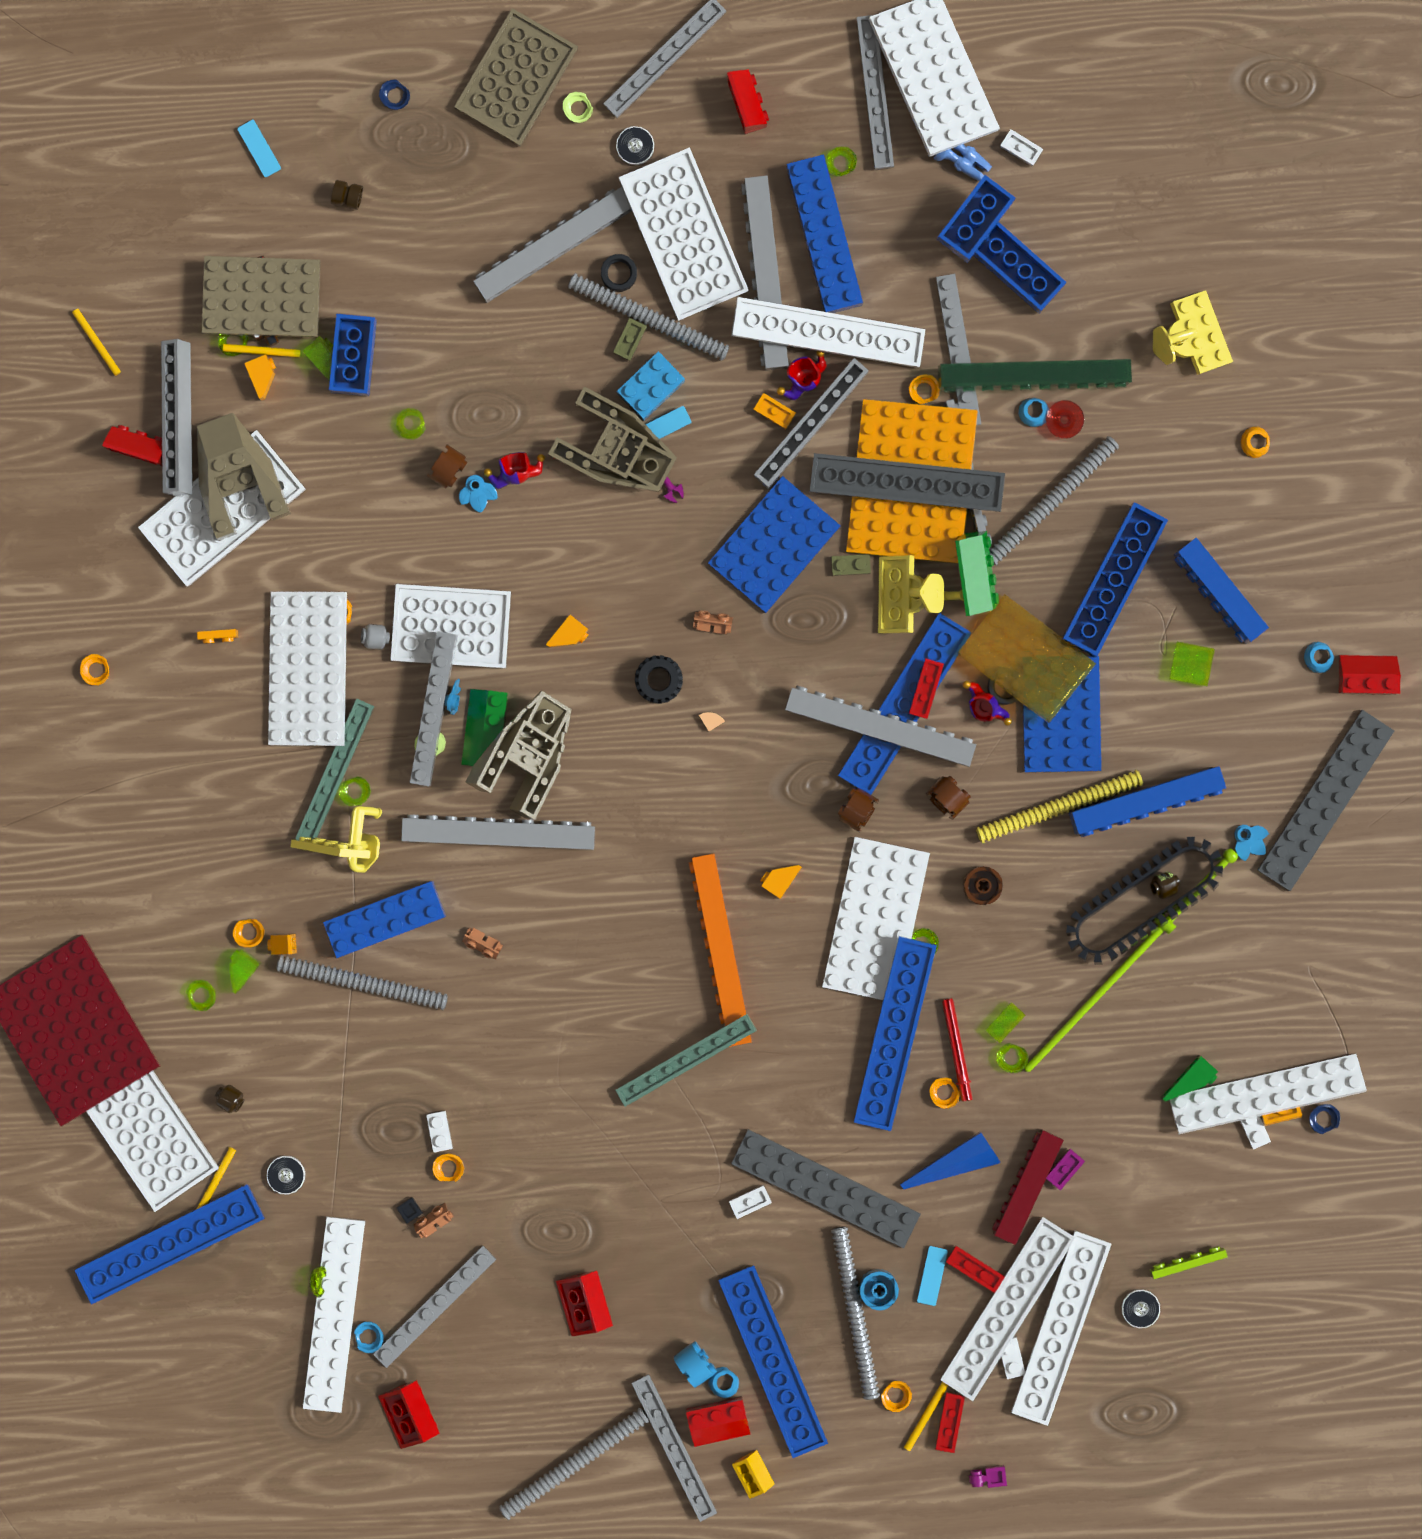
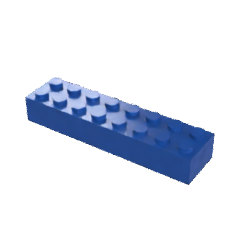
(824, 234)
(1114, 579)
(1150, 799)

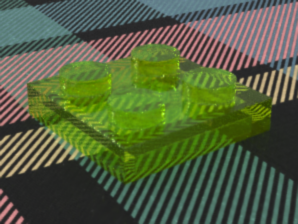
(1191, 664)

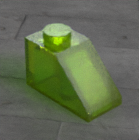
(321, 355)
(242, 968)

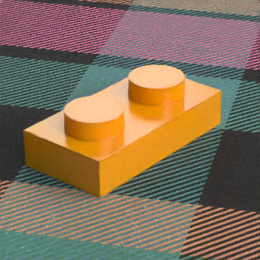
(774, 411)
(225, 635)
(1281, 1116)

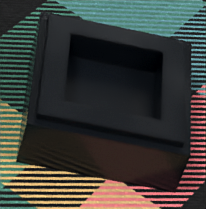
(409, 1210)

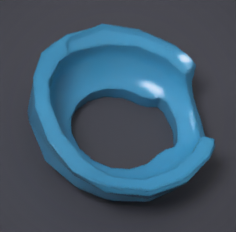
(1026, 418)
(1309, 657)
(364, 1347)
(713, 1383)

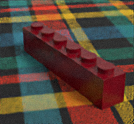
(1028, 1186)

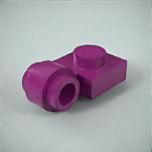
(994, 1476)

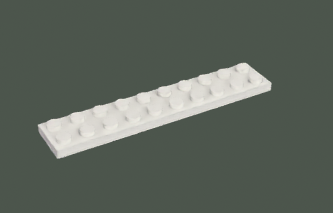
(828, 332)
(1268, 1094)
(1008, 1309)
(334, 1315)
(1061, 1328)

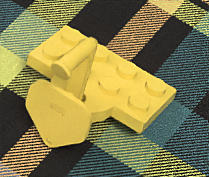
(1195, 332)
(900, 594)
(360, 850)

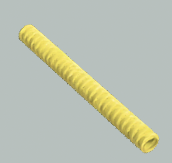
(1060, 806)

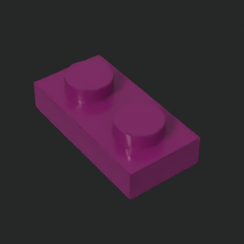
(1065, 1169)

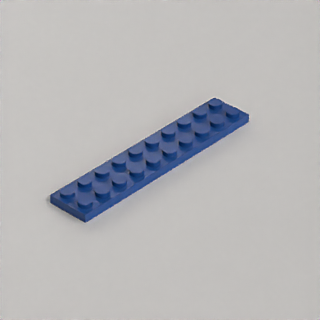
(874, 756)
(895, 1033)
(169, 1244)
(773, 1361)

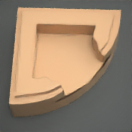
(711, 720)

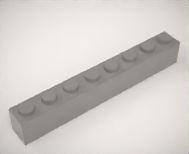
(176, 417)
(811, 423)
(433, 708)

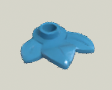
(477, 496)
(453, 699)
(1252, 842)

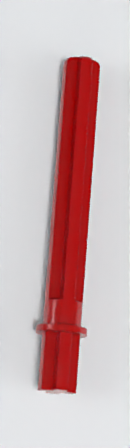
(957, 1050)

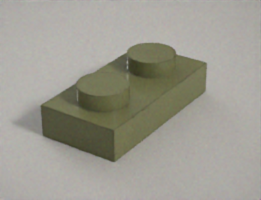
(630, 339)
(851, 565)

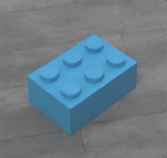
(651, 386)

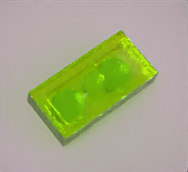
(1005, 1022)

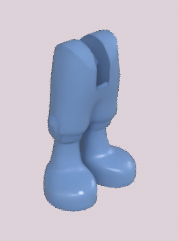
(967, 162)

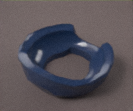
(388, 86)
(1335, 1118)

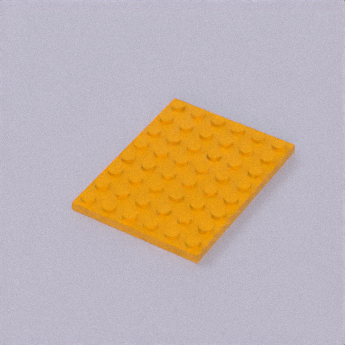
(918, 437)

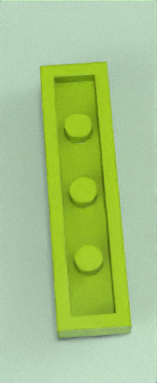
(1196, 1259)

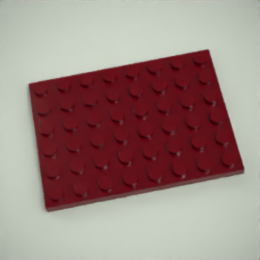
(73, 1031)

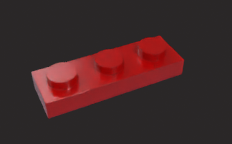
(926, 688)
(975, 1269)
(950, 1422)

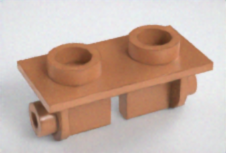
(720, 622)
(489, 949)
(425, 1225)

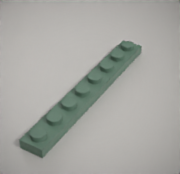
(335, 771)
(686, 1060)

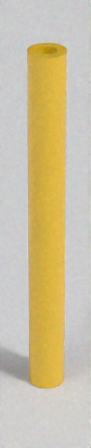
(96, 342)
(261, 350)
(217, 1177)
(926, 1415)

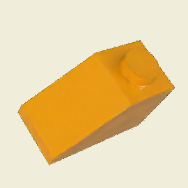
(261, 374)
(569, 633)
(779, 879)
(282, 944)

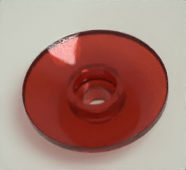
(1071, 412)

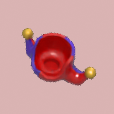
(804, 375)
(515, 469)
(984, 705)

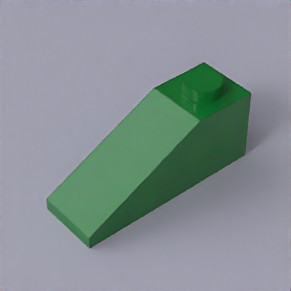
(1194, 1077)

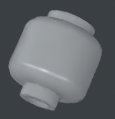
(374, 636)

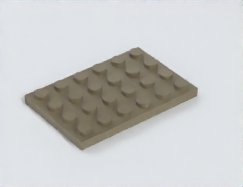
(516, 77)
(261, 296)

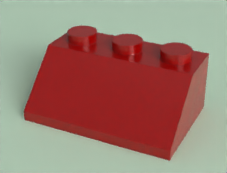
(747, 100)
(134, 444)
(1369, 674)
(584, 1303)
(409, 1414)
(718, 1421)

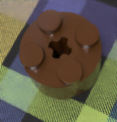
(447, 466)
(948, 796)
(858, 809)
(971, 885)

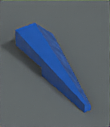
(966, 1157)

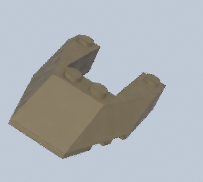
(625, 452)
(230, 464)
(531, 743)

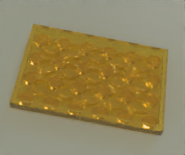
(1026, 658)

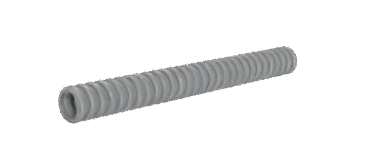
(648, 317)
(1053, 499)
(361, 982)
(855, 1313)
(573, 1464)

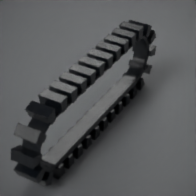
(1217, 870)

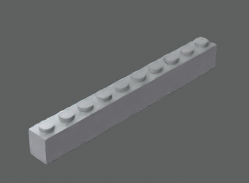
(553, 244)
(764, 259)
(881, 727)
(498, 833)

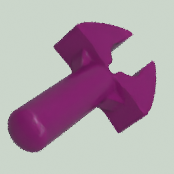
(668, 484)

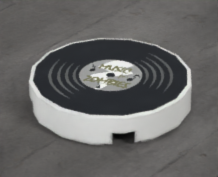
(635, 145)
(285, 1175)
(1140, 1308)

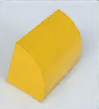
(753, 1474)

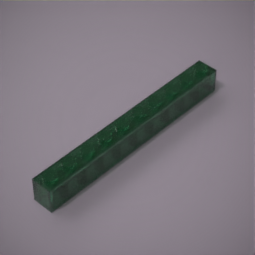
(1034, 374)

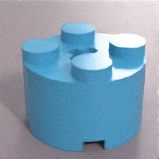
(871, 1281)
(694, 1364)

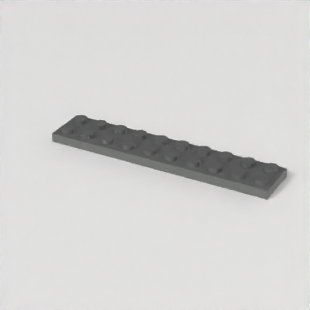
(907, 482)
(1325, 800)
(826, 1188)

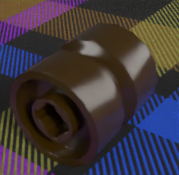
(347, 194)

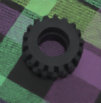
(646, 667)

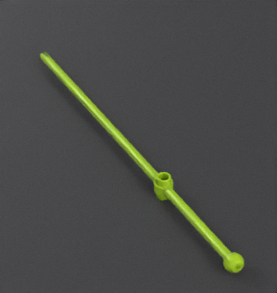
(1229, 856)

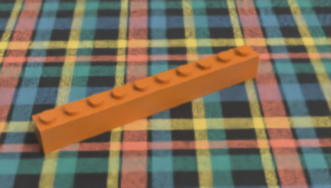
(718, 940)

